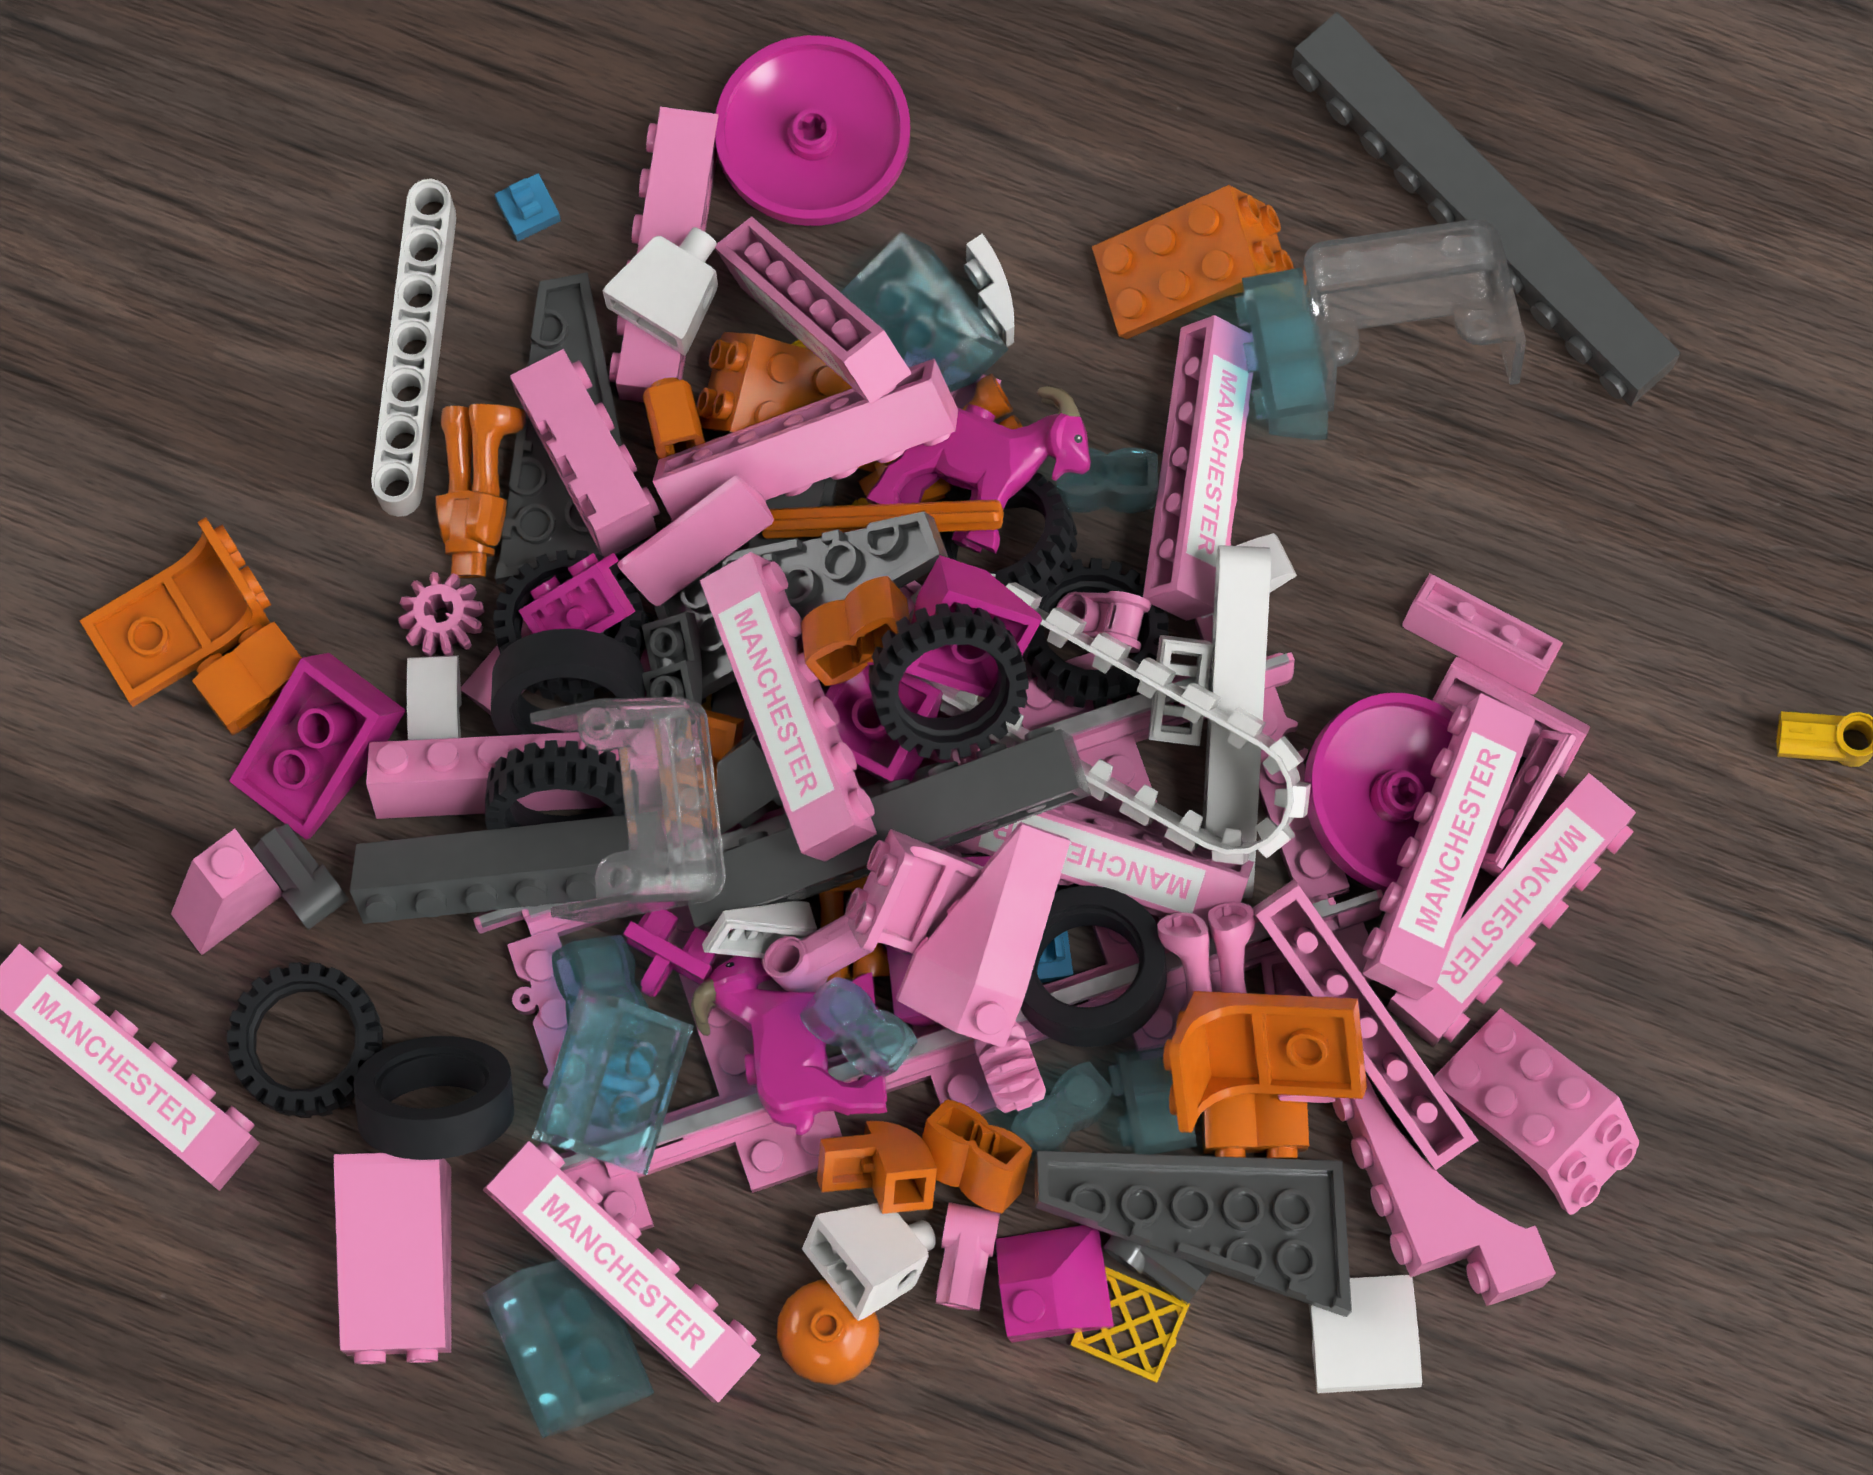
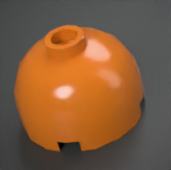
(823, 1337)

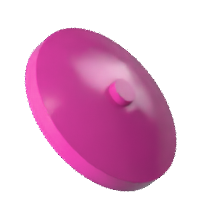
(812, 130)
(1369, 778)

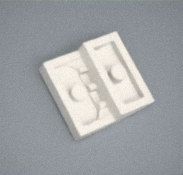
(1374, 1343)

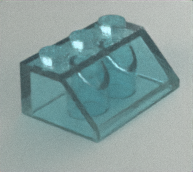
(926, 312)
(1283, 355)
(613, 1081)
(566, 1348)

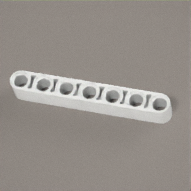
(417, 369)
(1239, 680)

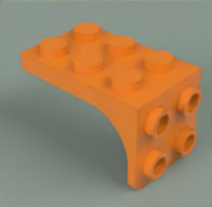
(1188, 258)
(760, 380)
(178, 617)
(1262, 1046)

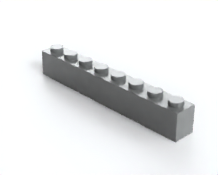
(938, 810)

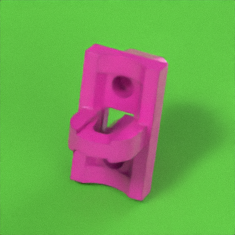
(651, 939)

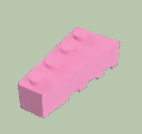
(585, 452)

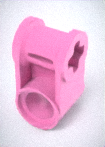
(1109, 612)

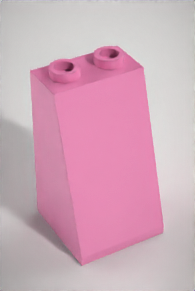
(393, 1256)

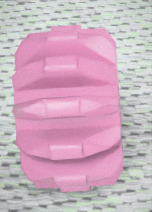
(460, 616)
(1011, 1071)

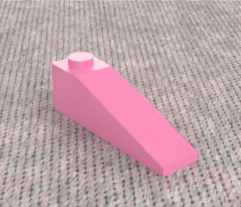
(984, 951)

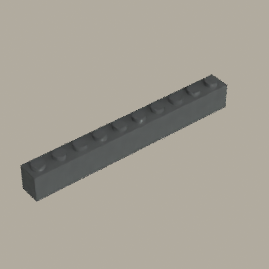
(1461, 186)

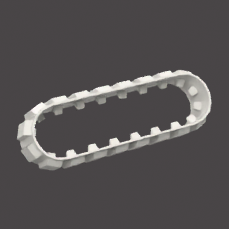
(1198, 702)

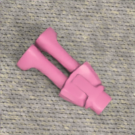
(1189, 939)

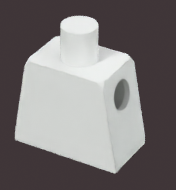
(666, 289)
(868, 1255)

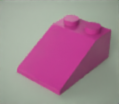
(315, 742)

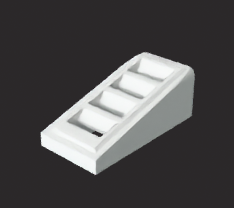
(1184, 646)
(758, 928)

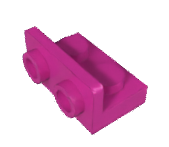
(584, 602)

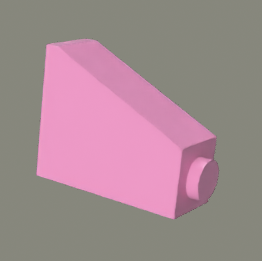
(222, 892)

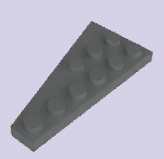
(539, 506)
(817, 574)
(1236, 1215)

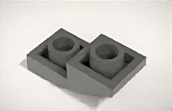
(673, 658)

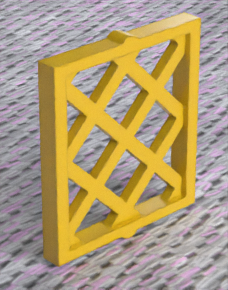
(1168, 1341)

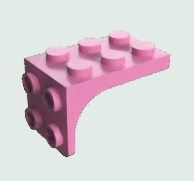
(907, 892)
(1541, 1108)

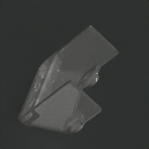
(1412, 278)
(667, 802)

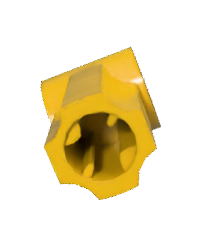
(1822, 737)

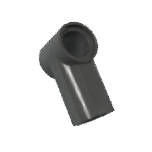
(305, 884)
(1171, 1273)

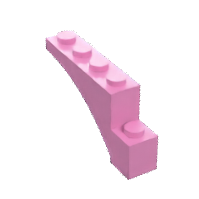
(1434, 1219)

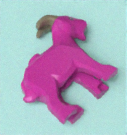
(989, 460)
(787, 1058)

